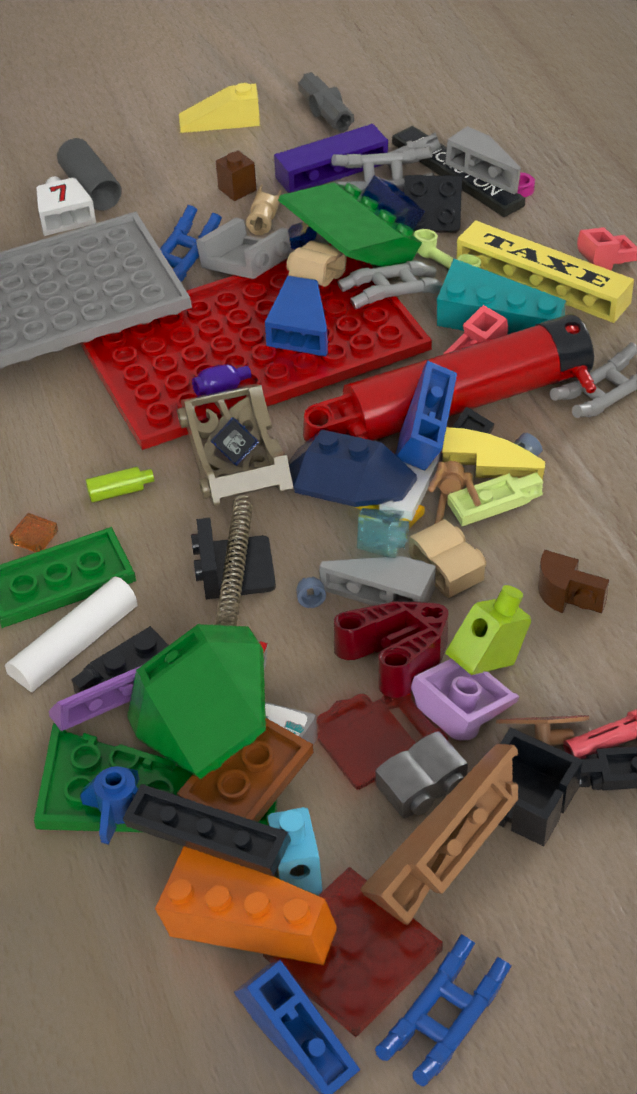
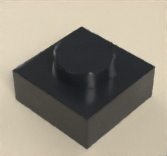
(473, 421)

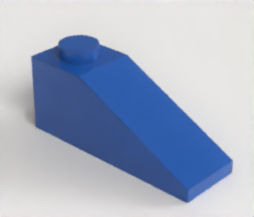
(427, 417)
(296, 1028)

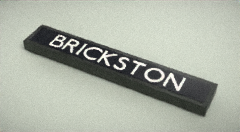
(493, 197)

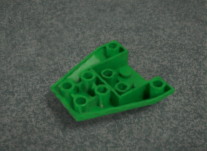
(201, 697)

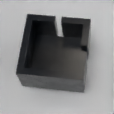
(545, 783)

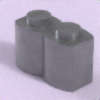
(421, 775)

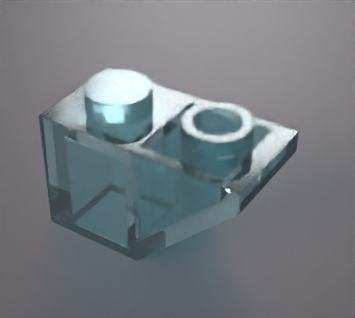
(382, 531)

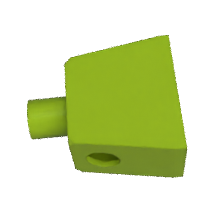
(491, 633)

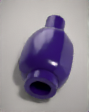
(219, 379)

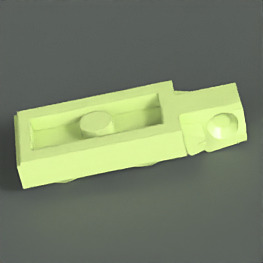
(495, 497)

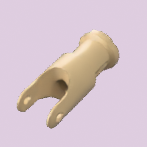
(262, 212)

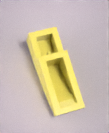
(490, 454)

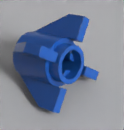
(112, 794)

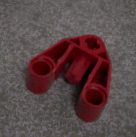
(408, 633)

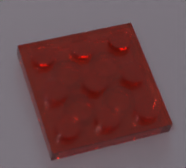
(368, 957)

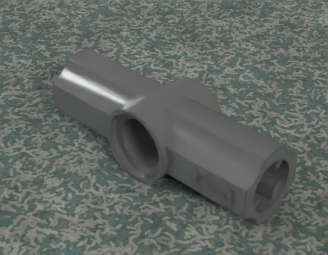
(326, 102)

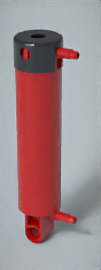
(485, 374)

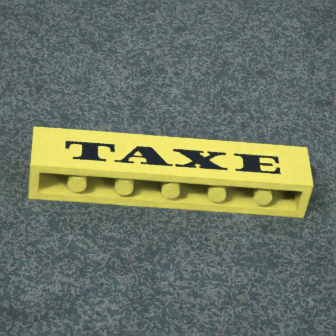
(548, 270)

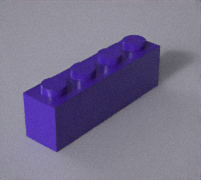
(312, 165)

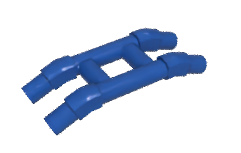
(179, 237)
(442, 986)

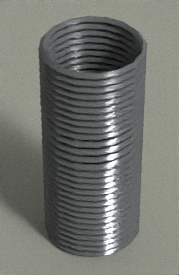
(82, 163)

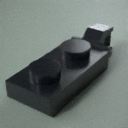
(120, 659)
(610, 769)

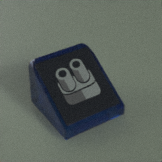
(234, 441)

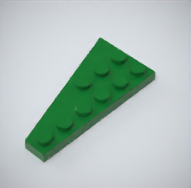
(77, 760)

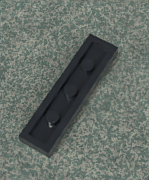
(207, 829)

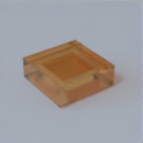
(33, 533)

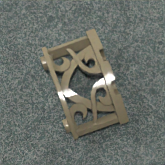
(228, 478)

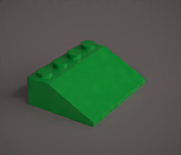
(353, 223)

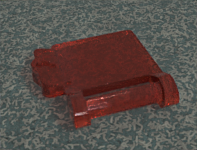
(366, 734)

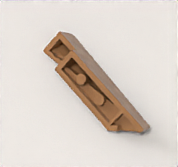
(446, 837)

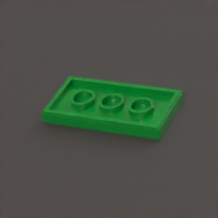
(60, 575)

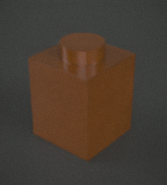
(236, 175)

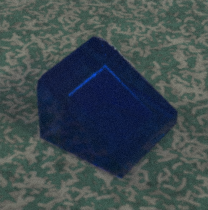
(300, 235)

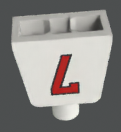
(64, 206)

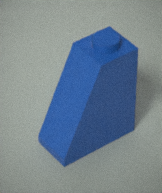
(298, 318)

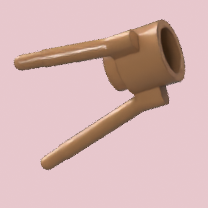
(449, 479)

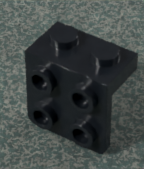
(439, 199)
(258, 566)

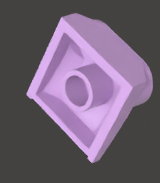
(460, 700)

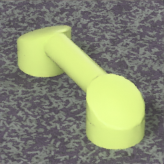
(429, 250)

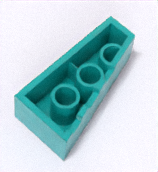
(471, 287)

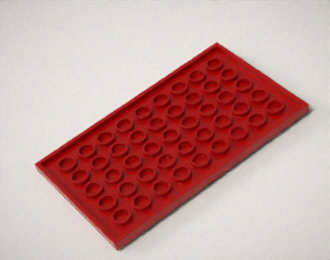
(154, 362)

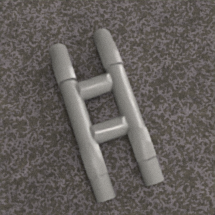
(369, 160)
(384, 289)
(600, 399)

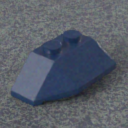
(349, 470)

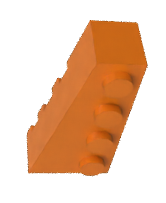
(244, 909)

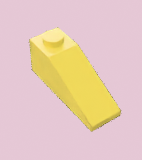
(226, 109)

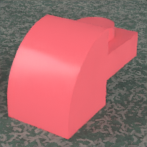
(605, 249)
(481, 327)

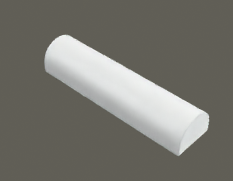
(72, 634)

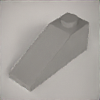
(482, 158)
(379, 579)

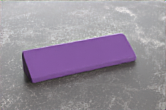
(93, 701)

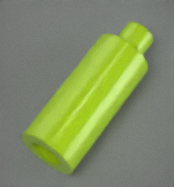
(118, 483)

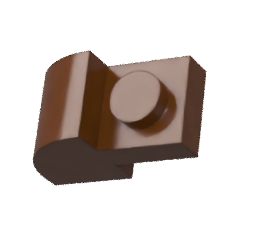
(564, 584)

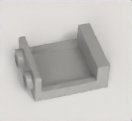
(235, 253)

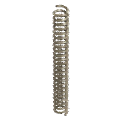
(230, 590)

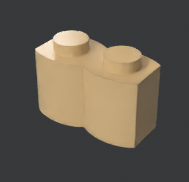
(317, 262)
(455, 560)

